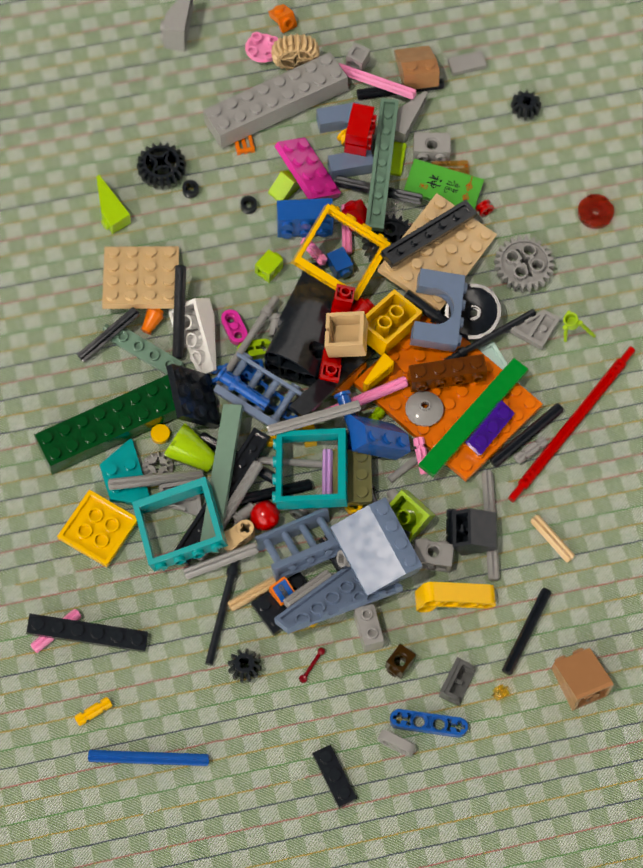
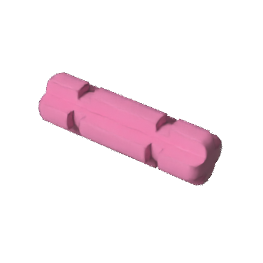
(316, 253)
(420, 451)

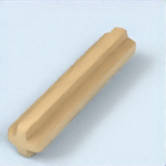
(552, 538)
(251, 594)

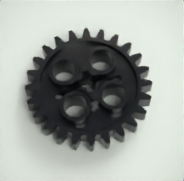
(398, 228)

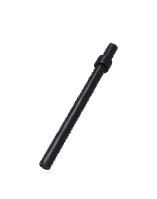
(464, 351)
(232, 573)

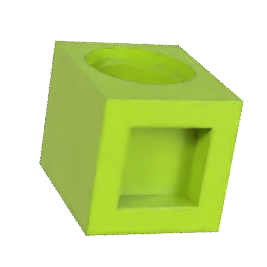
(269, 265)

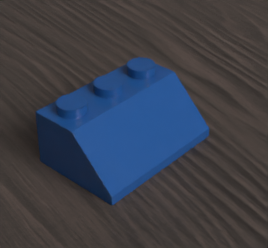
(377, 438)

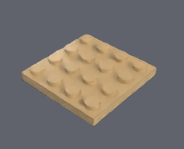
(139, 277)

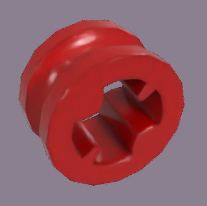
(484, 208)

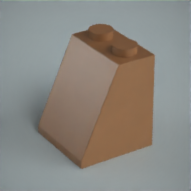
(581, 678)

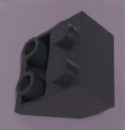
(474, 531)

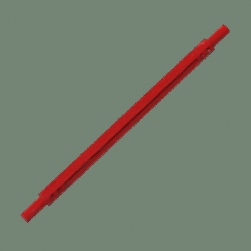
(571, 424)

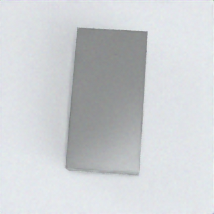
(467, 63)

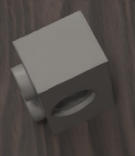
(439, 141)
(444, 552)
(368, 628)

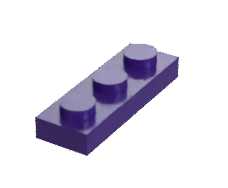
(489, 427)

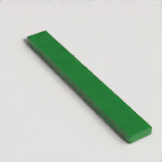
(473, 416)

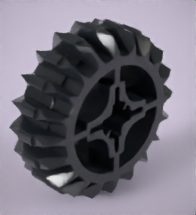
(163, 174)

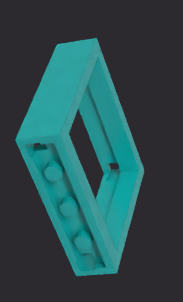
(172, 496)
(311, 501)

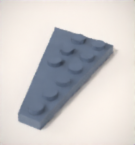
(329, 599)

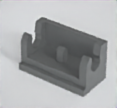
(457, 681)

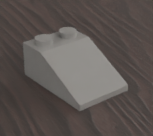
(177, 25)

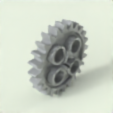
(509, 269)

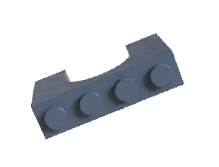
(342, 164)
(451, 289)

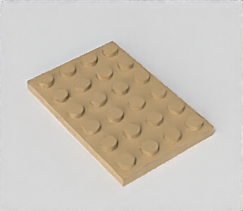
(451, 254)

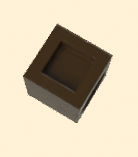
(403, 654)

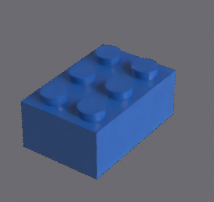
(297, 217)

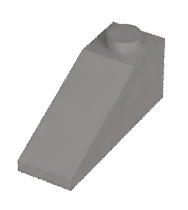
(408, 115)

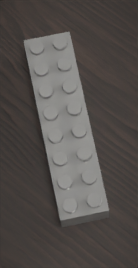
(275, 100)

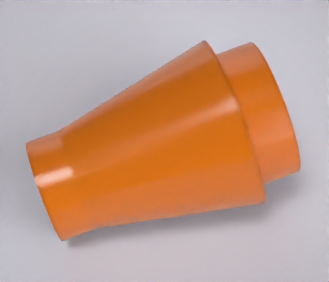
(152, 319)

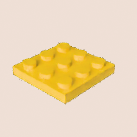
(97, 528)

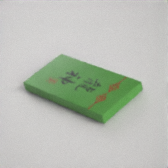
(448, 183)

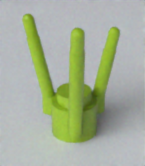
(572, 322)

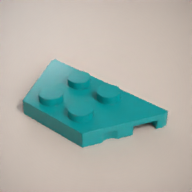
(123, 464)

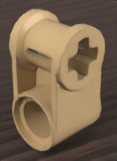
(237, 537)

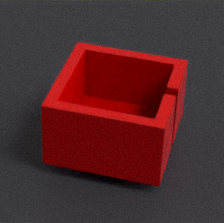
(360, 129)

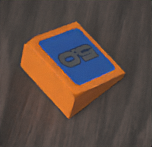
(281, 590)

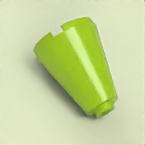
(190, 449)

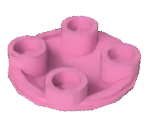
(259, 47)

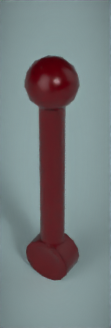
(303, 678)

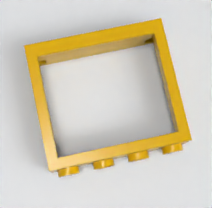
(349, 221)

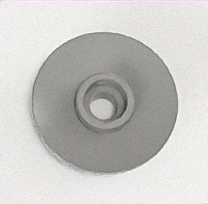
(424, 416)

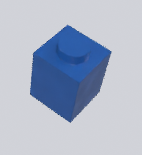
(340, 263)

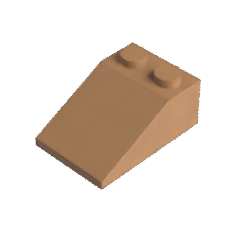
(417, 67)

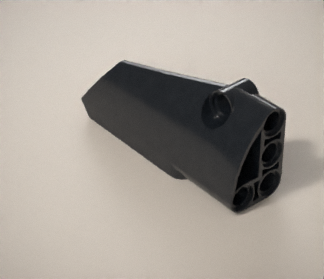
(300, 335)

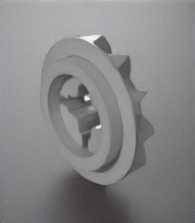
(152, 459)

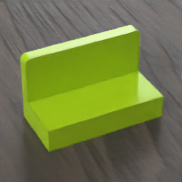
(398, 158)

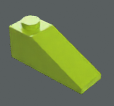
(112, 211)

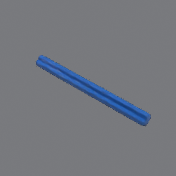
(148, 757)

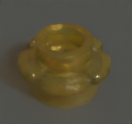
(500, 692)

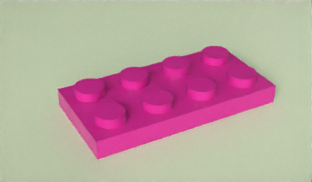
(307, 169)

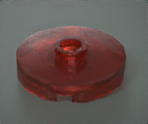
(599, 204)

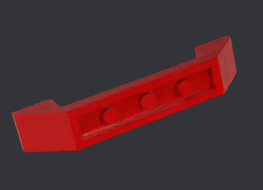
(342, 302)

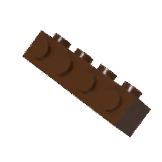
(447, 373)

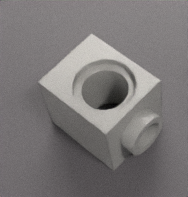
(358, 57)

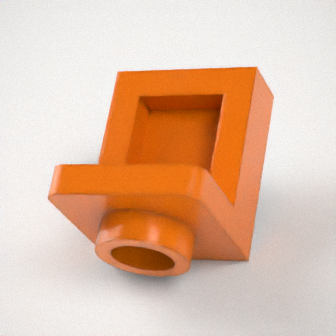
(284, 17)

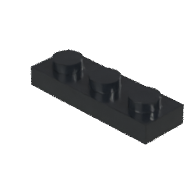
(334, 776)

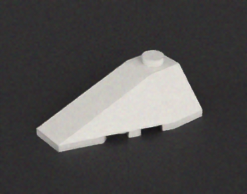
(199, 333)

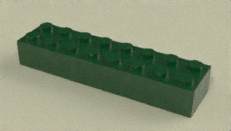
(106, 425)

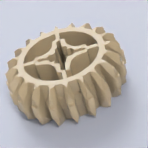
(294, 51)

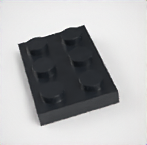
(269, 608)

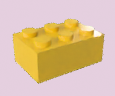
(390, 322)

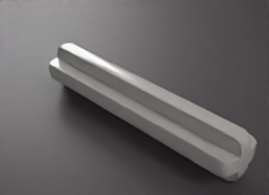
(306, 588)

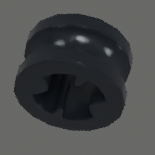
(192, 184)
(253, 202)

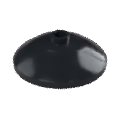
(487, 304)

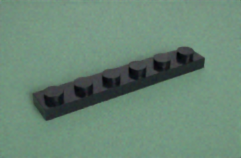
(428, 233)
(87, 632)

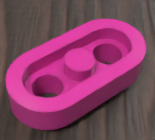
(234, 328)

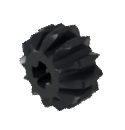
(525, 105)
(235, 665)

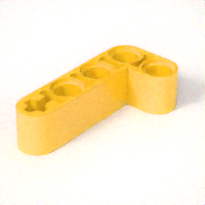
(457, 595)

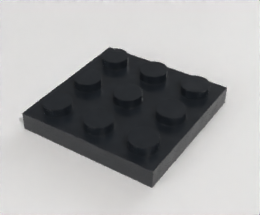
(193, 396)

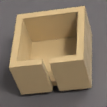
(348, 334)

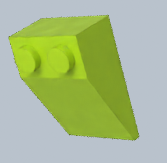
(411, 513)

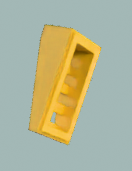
(380, 371)

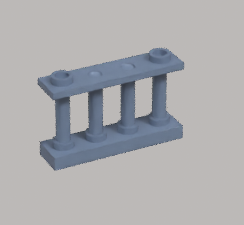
(256, 412)
(299, 560)

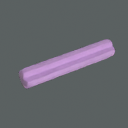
(327, 471)

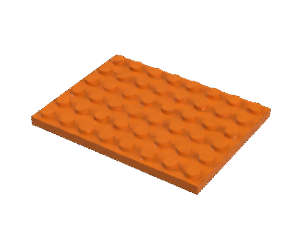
(455, 402)

